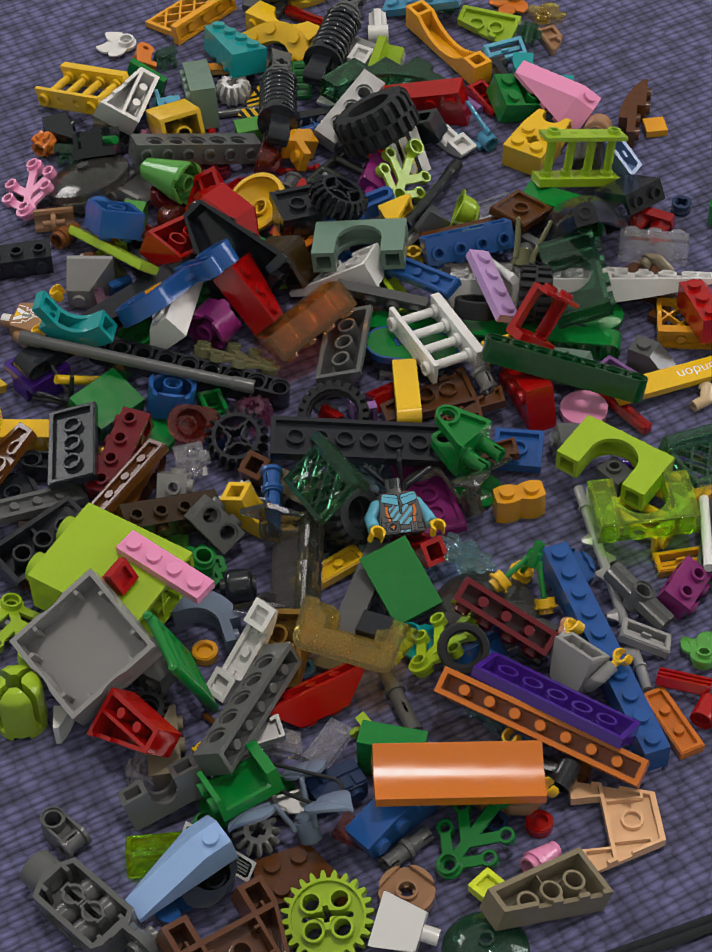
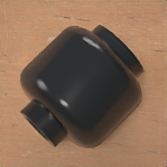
(238, 585)

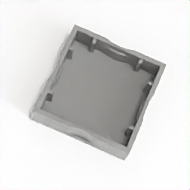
(86, 646)

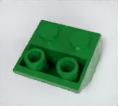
(511, 99)

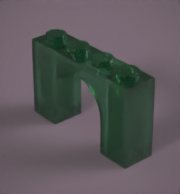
(581, 251)

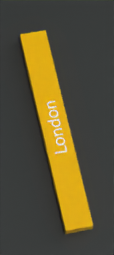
(676, 378)

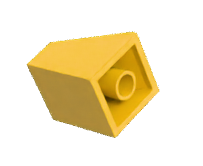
(175, 118)

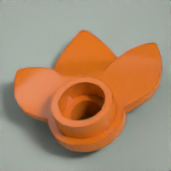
(510, 6)

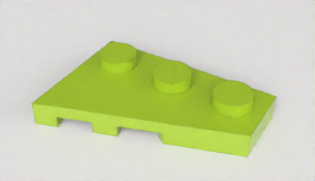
(488, 23)

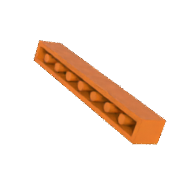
(541, 726)

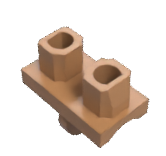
(52, 218)

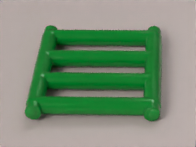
(180, 661)

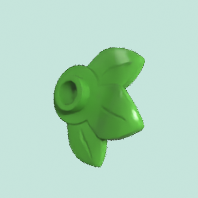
(699, 650)

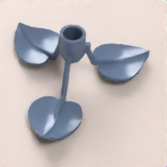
(306, 822)

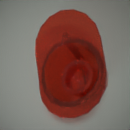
(268, 159)
(189, 422)

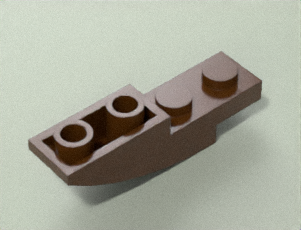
(634, 110)

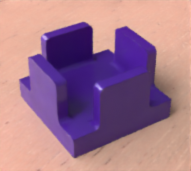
(45, 383)

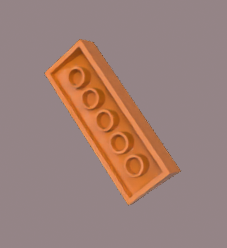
(458, 773)

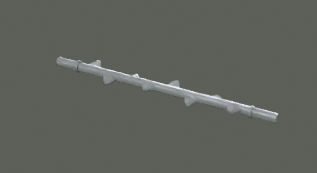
(604, 560)

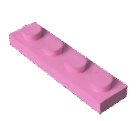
(165, 567)

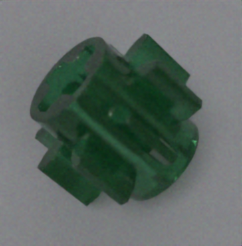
(529, 32)

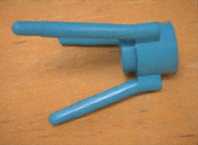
(485, 137)

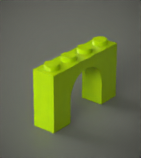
(596, 439)

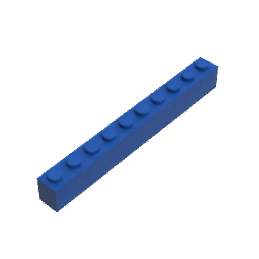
(622, 688)

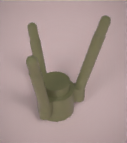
(520, 254)

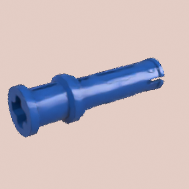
(271, 485)

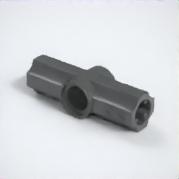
(638, 596)

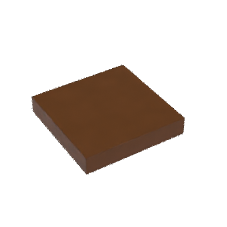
(522, 205)

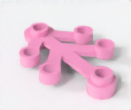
(25, 209)

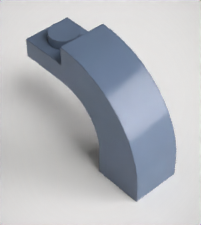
(214, 611)

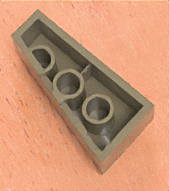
(547, 893)

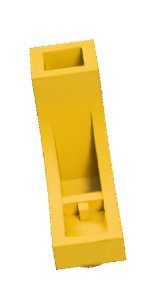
(239, 496)

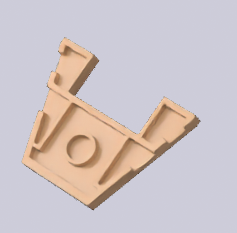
(629, 819)

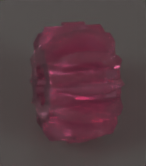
(257, 404)

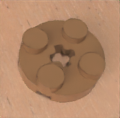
(404, 878)

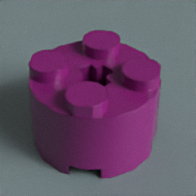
(214, 323)

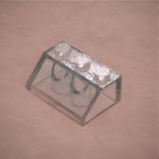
(637, 242)

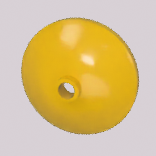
(256, 191)

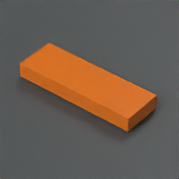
(674, 724)

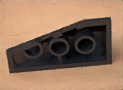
(31, 538)

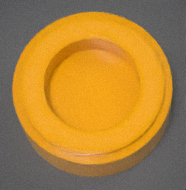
(205, 652)

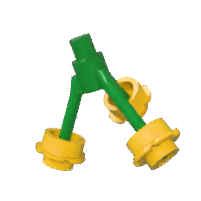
(524, 571)

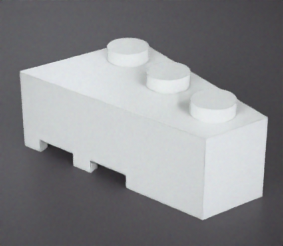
(128, 101)

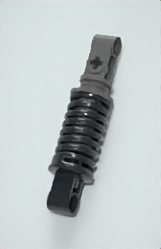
(332, 40)
(278, 99)

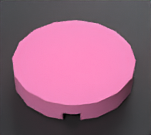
(581, 403)

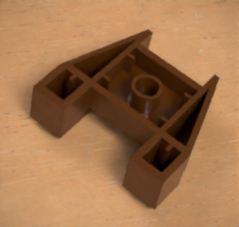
(256, 931)

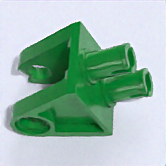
(467, 440)

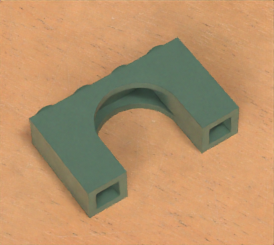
(335, 236)

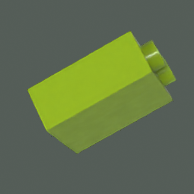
(92, 543)

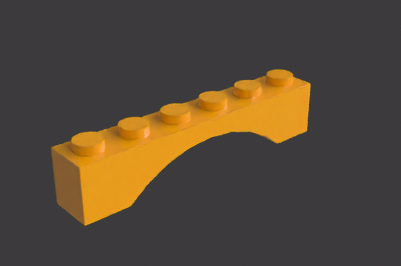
(425, 24)

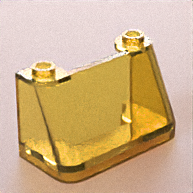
(319, 634)

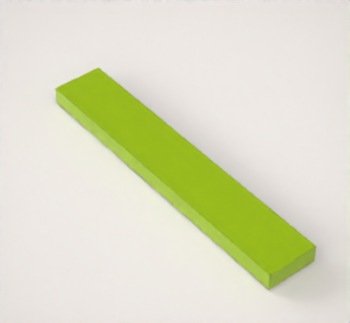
(113, 250)

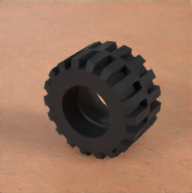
(529, 275)
(350, 530)

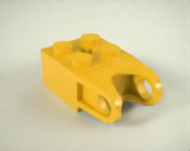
(527, 148)

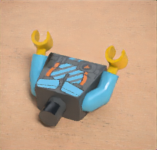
(400, 514)

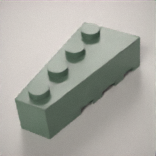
(201, 90)

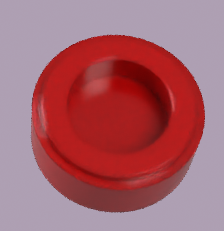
(539, 824)

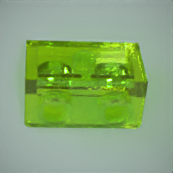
(145, 850)

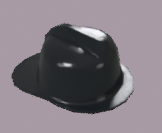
(213, 888)

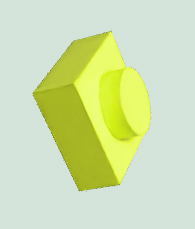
(485, 880)

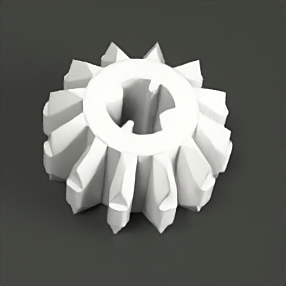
(233, 91)

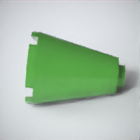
(170, 177)

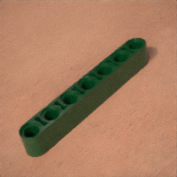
(564, 368)

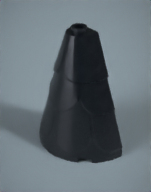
(582, 212)
(210, 225)

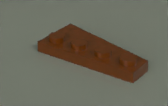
(450, 390)
(13, 448)

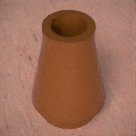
(61, 238)

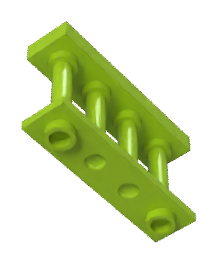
(585, 176)

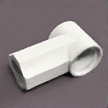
(377, 25)

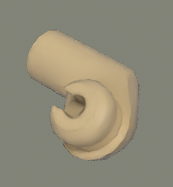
(705, 397)

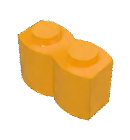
(518, 501)

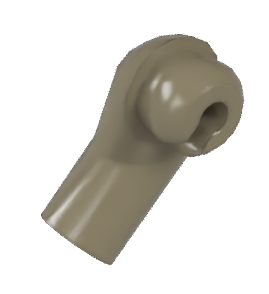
(658, 260)

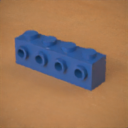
(455, 243)

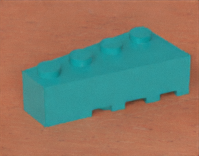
(234, 50)

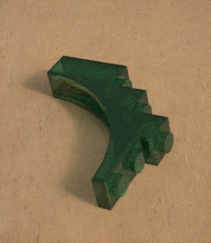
(340, 79)

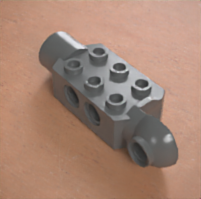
(84, 906)

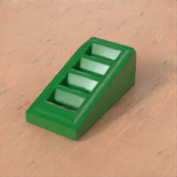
(298, 68)
(212, 397)

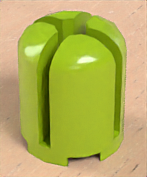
(22, 703)

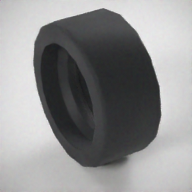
(473, 308)
(484, 646)

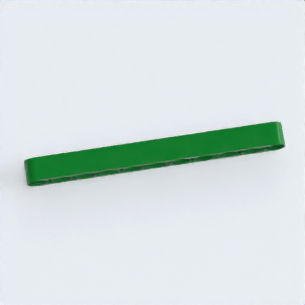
(597, 340)

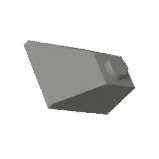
(84, 276)

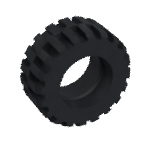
(376, 121)

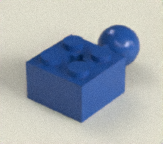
(113, 219)

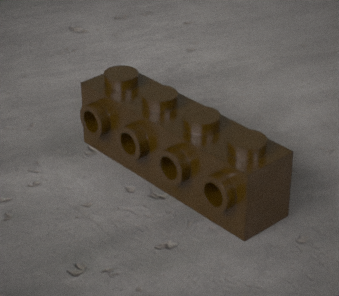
(165, 514)

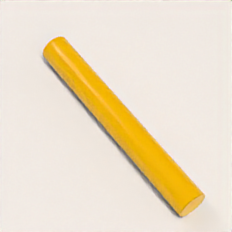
(78, 379)

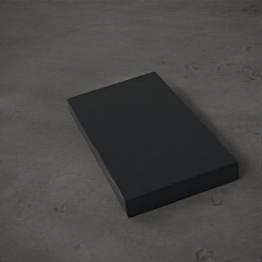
(73, 446)

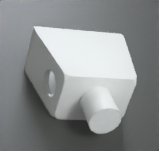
(401, 926)

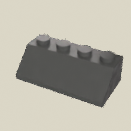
(345, 348)

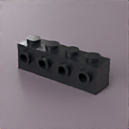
(25, 259)

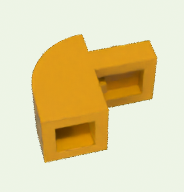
(300, 148)

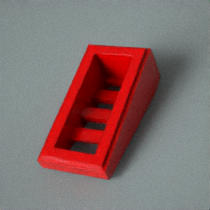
(480, 87)

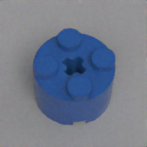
(168, 392)

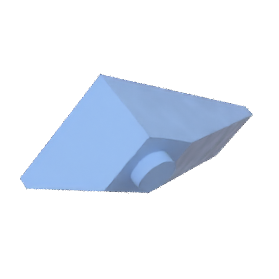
(185, 864)

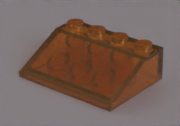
(306, 321)

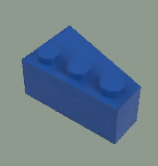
(381, 827)

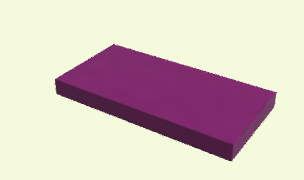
(438, 499)

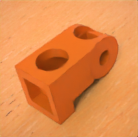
(144, 54)

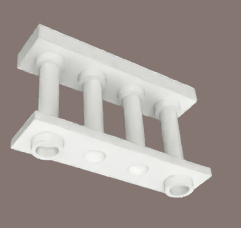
(448, 323)

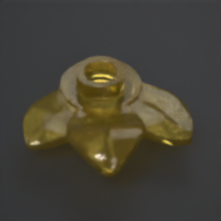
(546, 12)

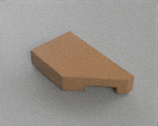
(551, 39)

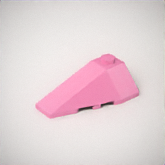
(558, 94)

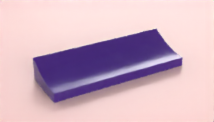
(557, 700)

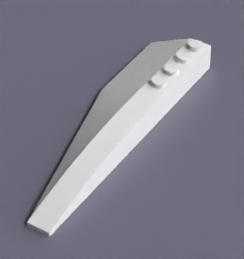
(624, 284)

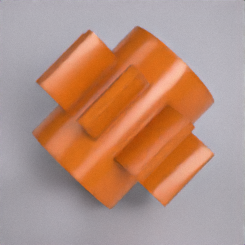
(43, 143)

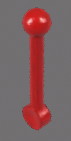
(282, 170)

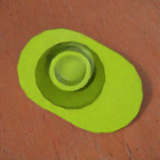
(465, 209)

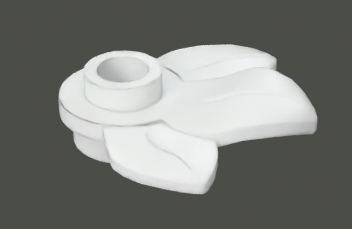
(117, 44)

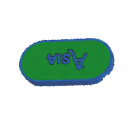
(385, 346)

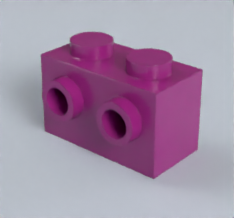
(684, 587)

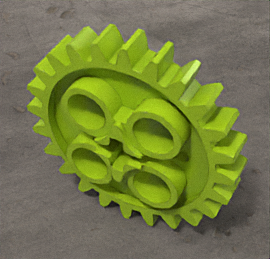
(326, 891)

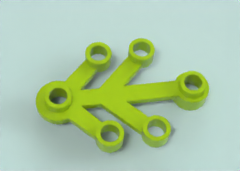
(412, 150)
(13, 606)
(424, 661)

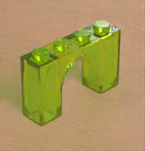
(616, 523)

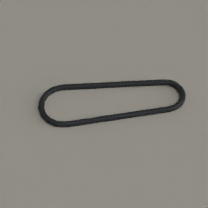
(308, 773)

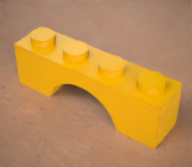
(264, 12)

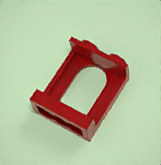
(558, 305)

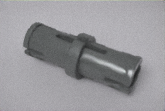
(407, 848)

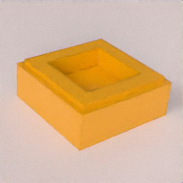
(654, 127)

